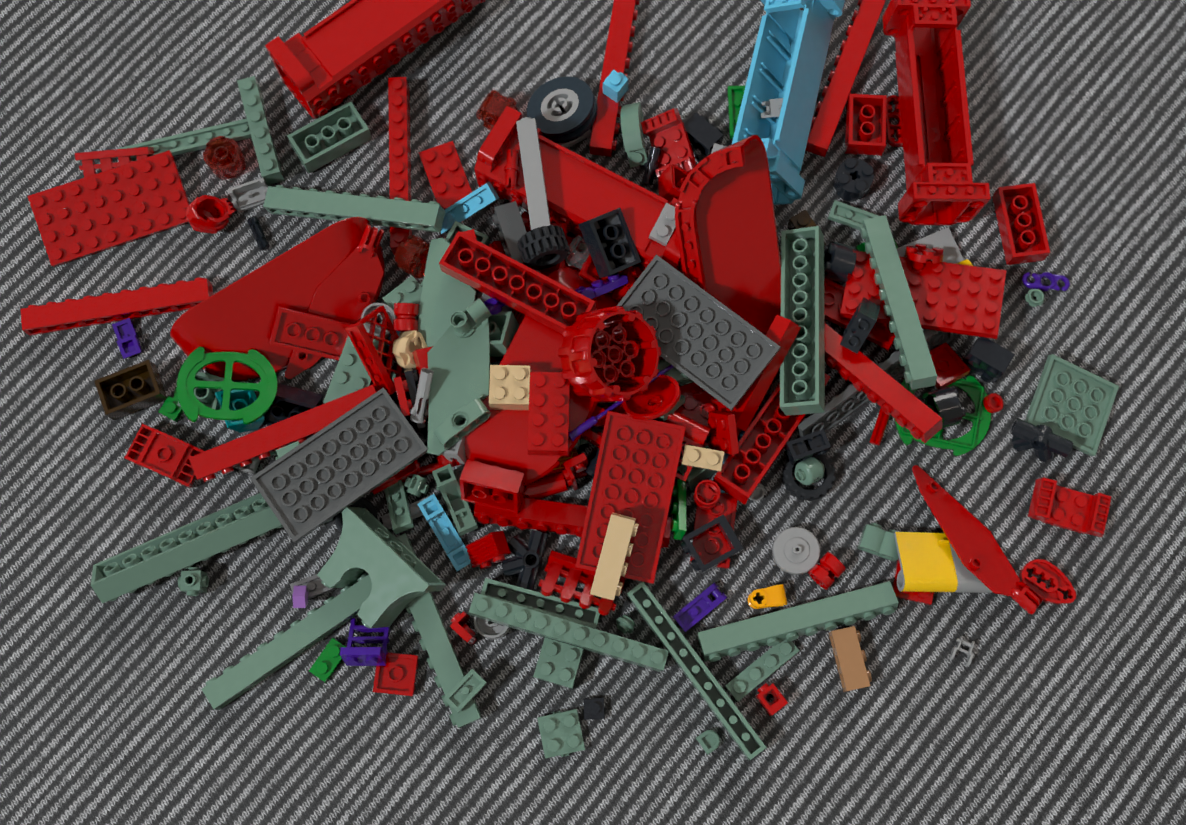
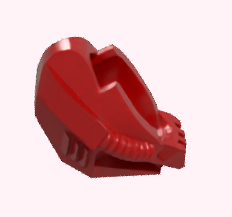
(209, 213)

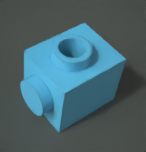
(615, 86)

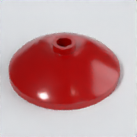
(656, 401)

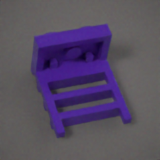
(365, 655)

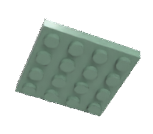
(1072, 403)

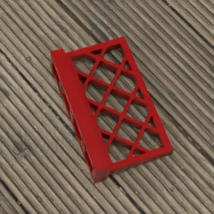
(369, 355)

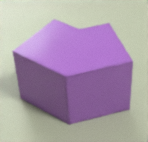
(300, 597)

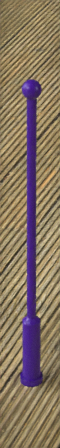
(593, 420)

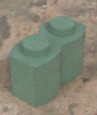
(878, 542)

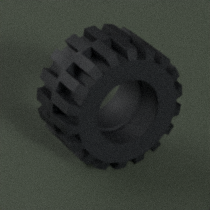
(543, 247)

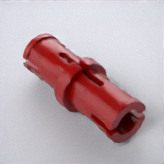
(511, 169)

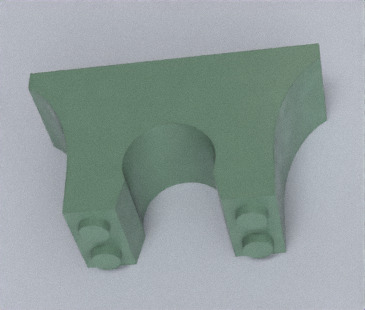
(393, 568)

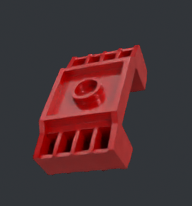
(670, 135)
(163, 455)
(1069, 508)

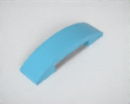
(445, 532)

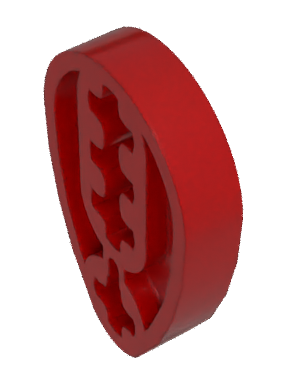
(1048, 572)

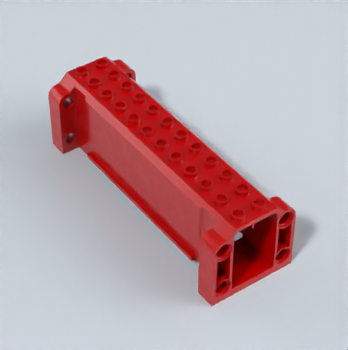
(357, 46)
(934, 96)
(576, 189)

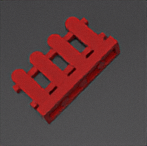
(106, 158)
(564, 566)

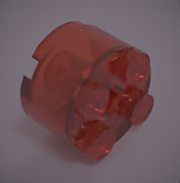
(493, 107)
(224, 157)
(413, 256)

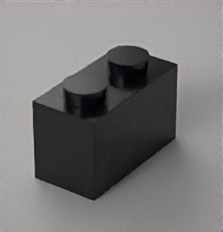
(702, 133)

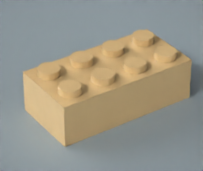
(613, 556)

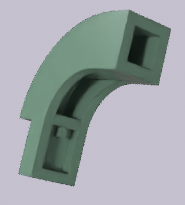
(632, 134)
(450, 490)

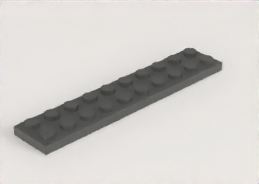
(851, 399)

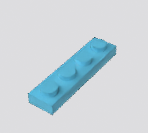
(469, 206)

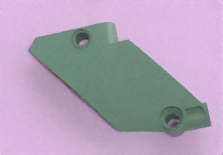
(440, 295)
(459, 378)

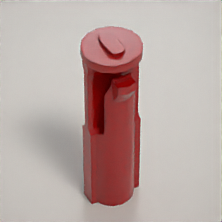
(409, 470)

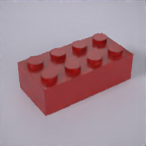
(1021, 224)
(548, 414)

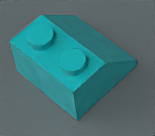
(238, 400)

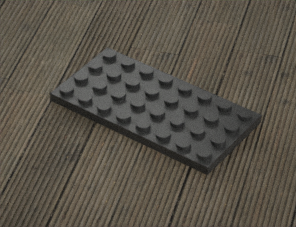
(700, 333)
(339, 465)

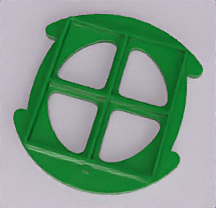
(198, 359)
(980, 420)

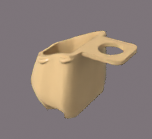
(404, 348)

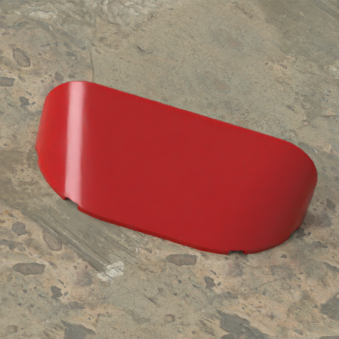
(731, 231)
(246, 310)
(504, 435)

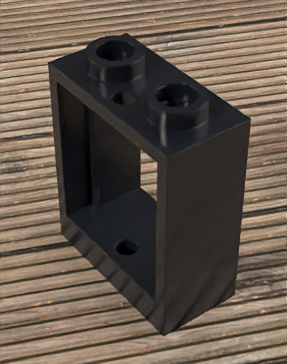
(860, 325)
(729, 535)

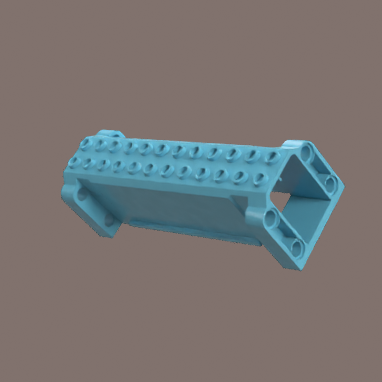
(787, 66)

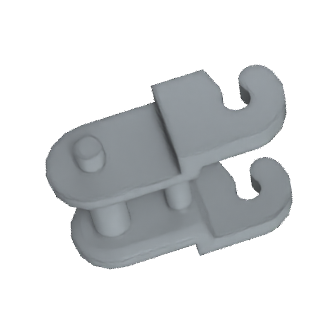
(969, 653)

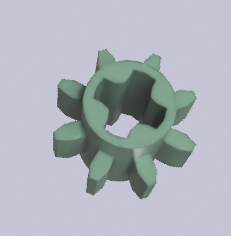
(416, 485)

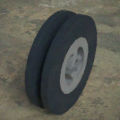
(577, 102)

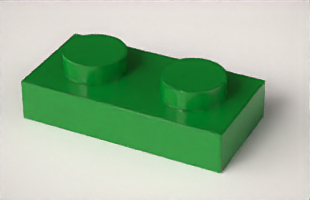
(327, 661)

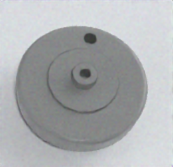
(796, 550)

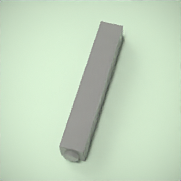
(533, 173)

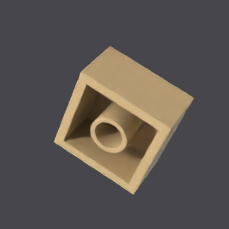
(509, 387)

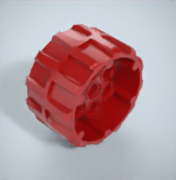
(631, 348)

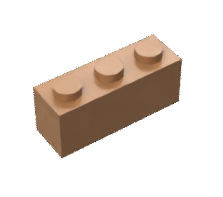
(850, 658)

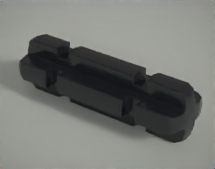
(258, 233)

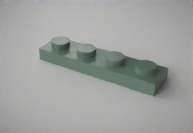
(761, 669)

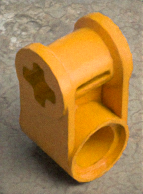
(771, 597)

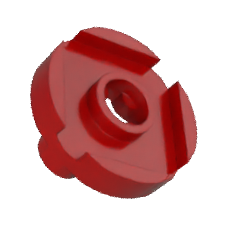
(921, 253)

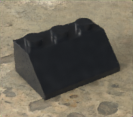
(609, 243)
(290, 402)

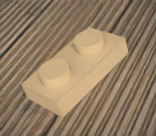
(703, 458)

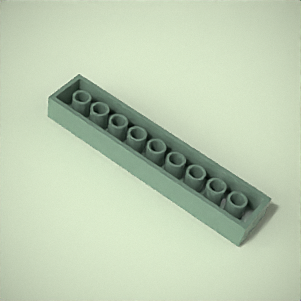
(803, 303)
(182, 547)

